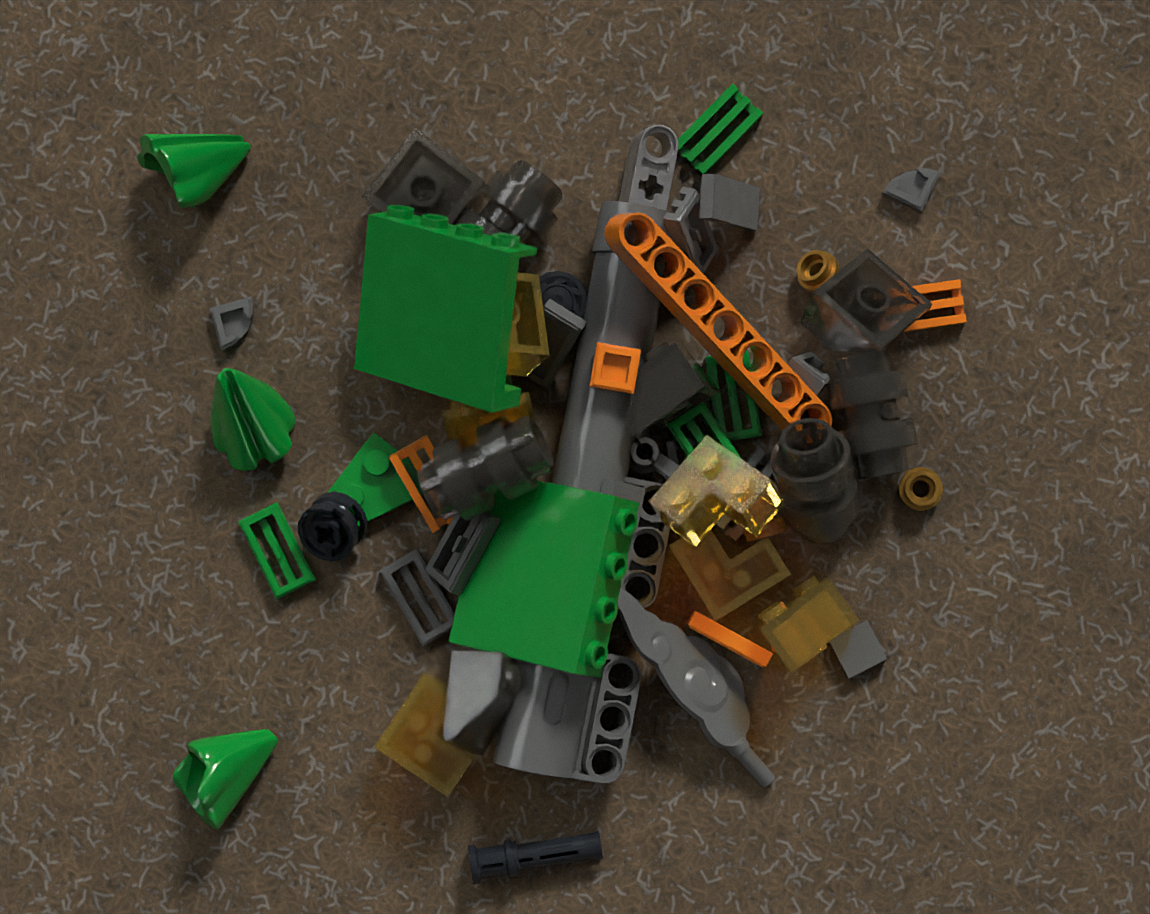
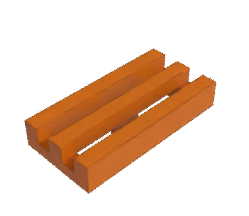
(956, 302)
(410, 450)
(729, 639)

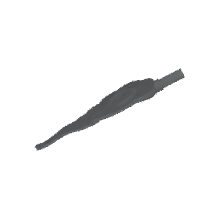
(697, 680)

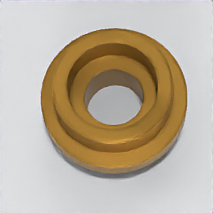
(816, 269)
(934, 485)

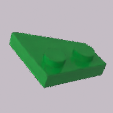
(374, 480)

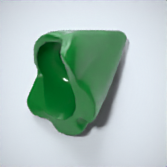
(193, 162)
(249, 420)
(221, 771)

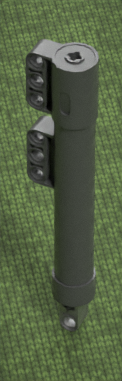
(557, 712)

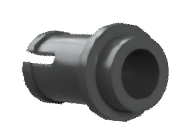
(644, 466)

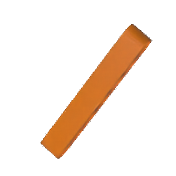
(701, 316)

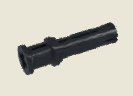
(513, 857)

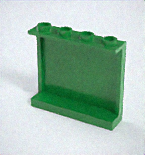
(439, 307)
(549, 578)

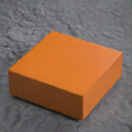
(614, 368)

